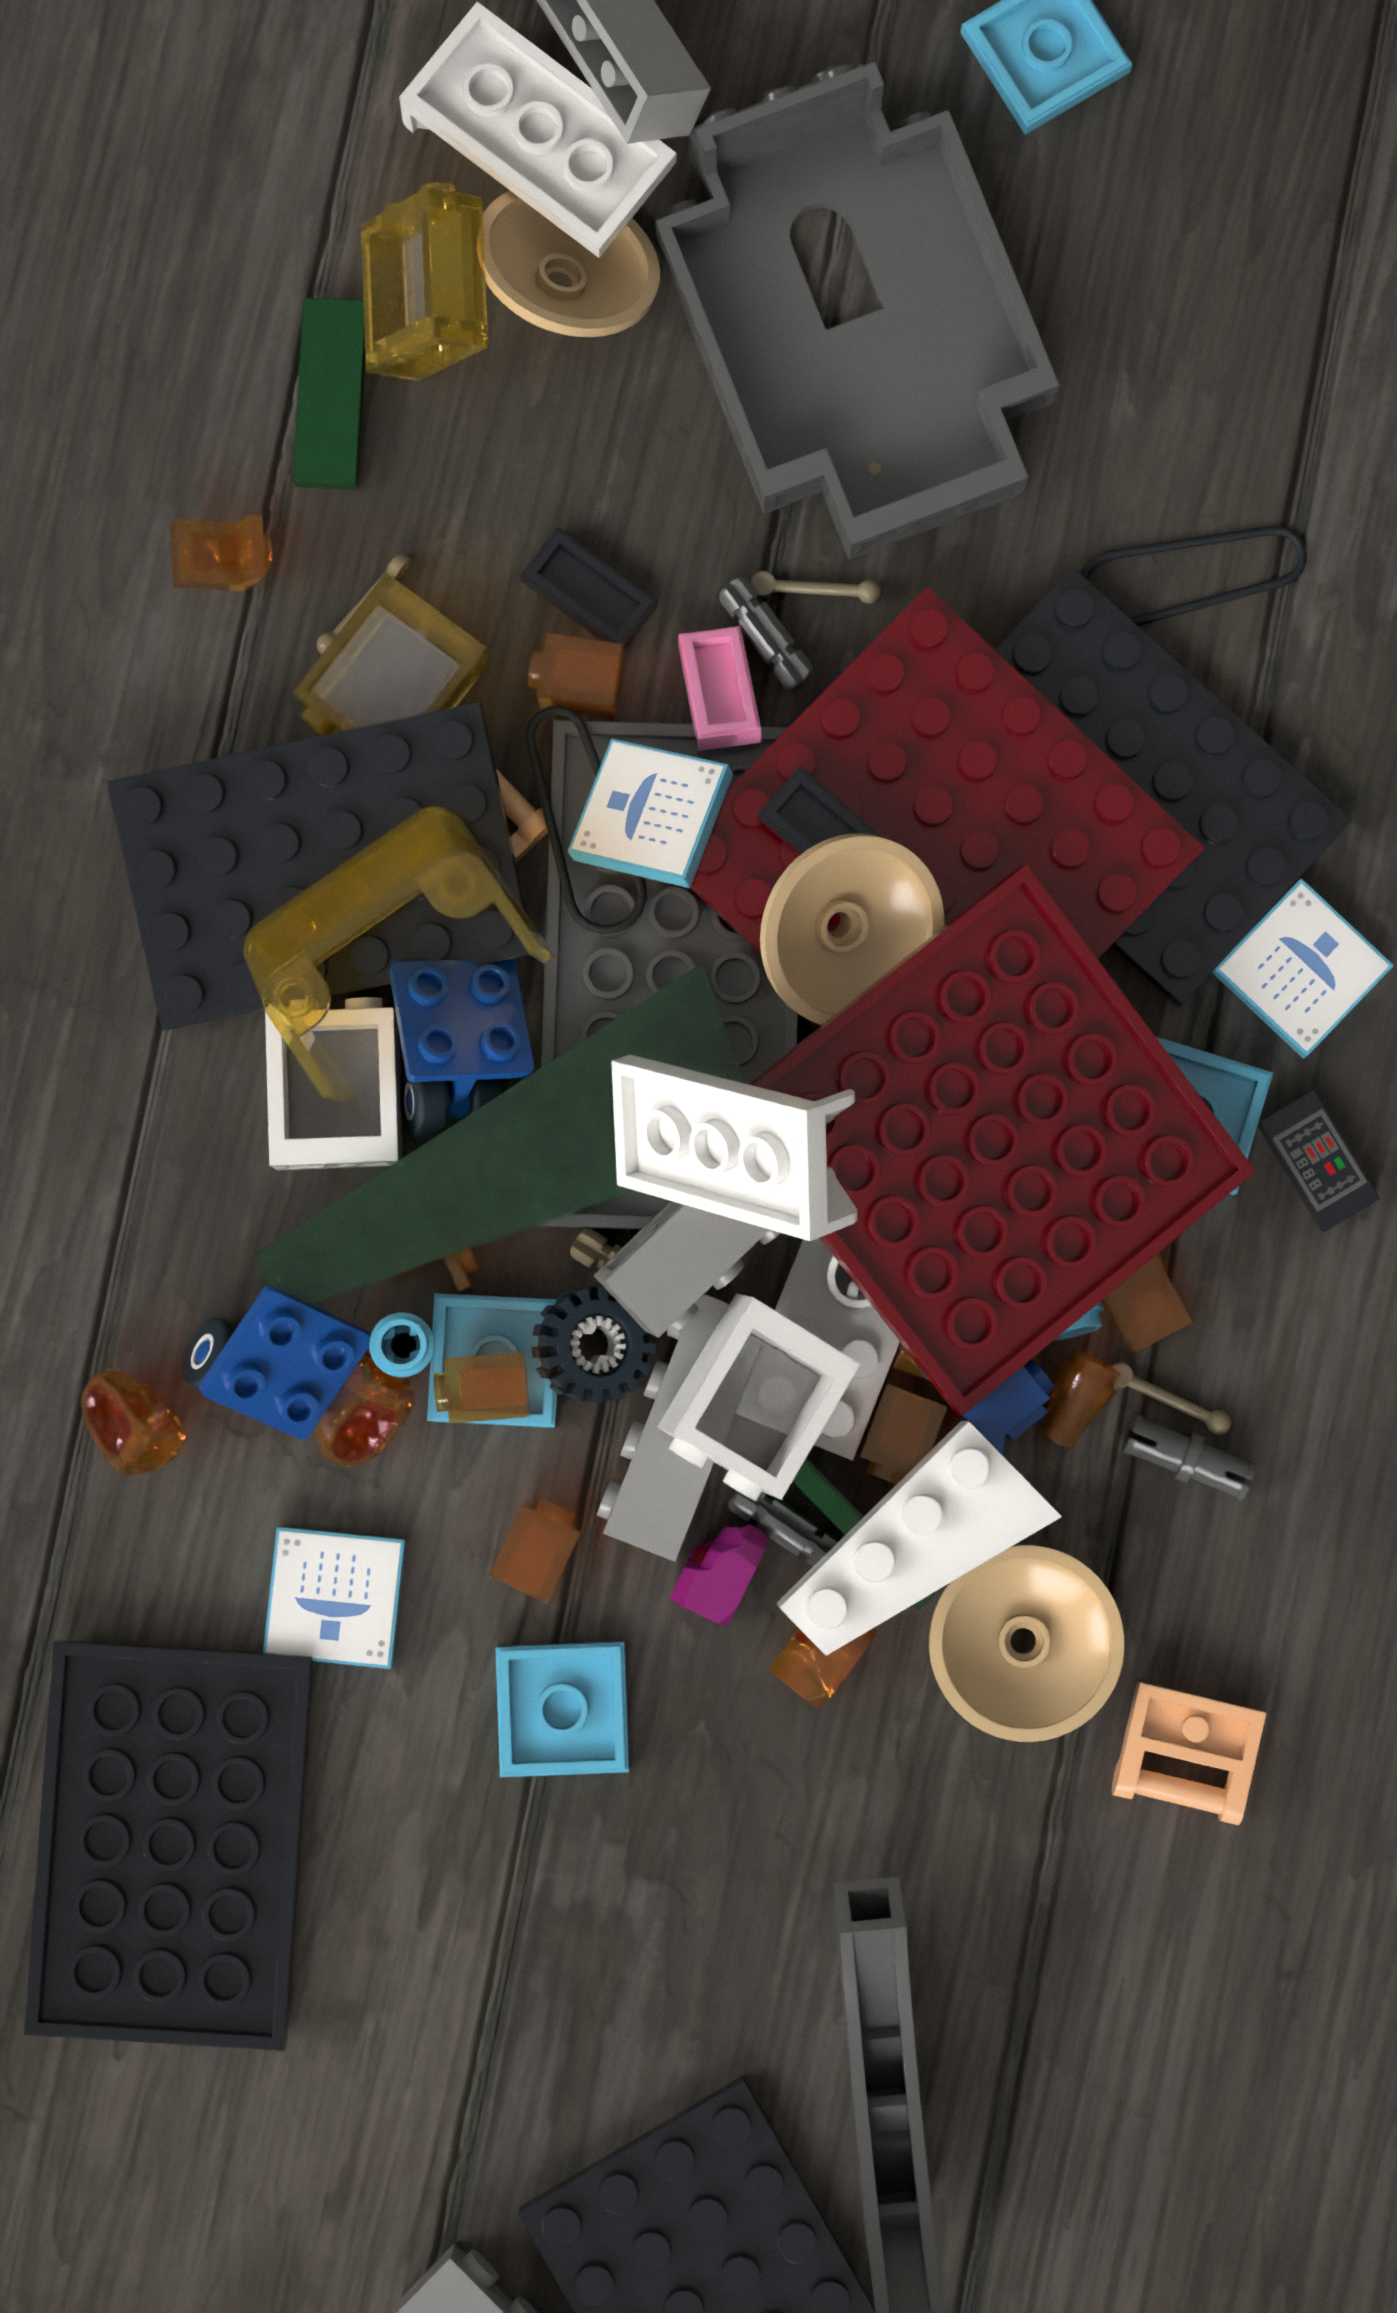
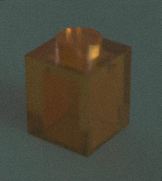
(577, 674)
(483, 1388)
(900, 1433)
(537, 1549)

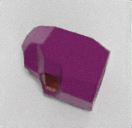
(720, 1573)

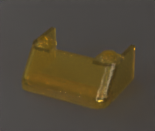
(422, 854)

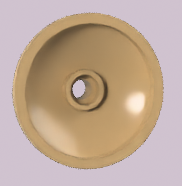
(560, 282)
(885, 913)
(1064, 1672)

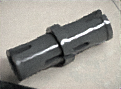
(1189, 1457)

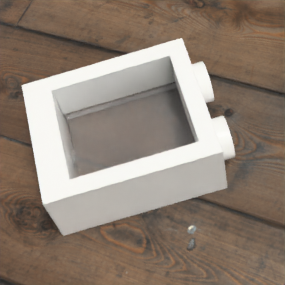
(329, 1133)
(753, 1403)

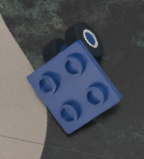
(458, 1038)
(277, 1363)

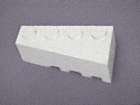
(923, 1534)

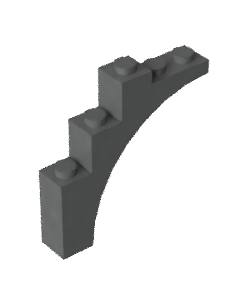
(887, 2096)

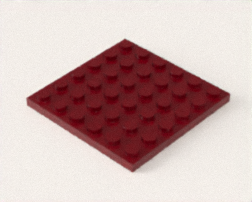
(965, 772)
(1003, 1138)

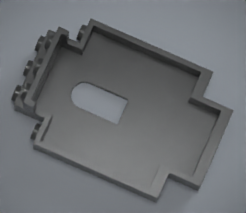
(902, 387)

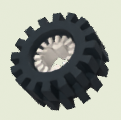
(604, 1375)

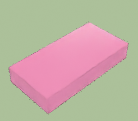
(719, 688)

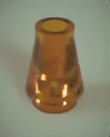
(1079, 1395)

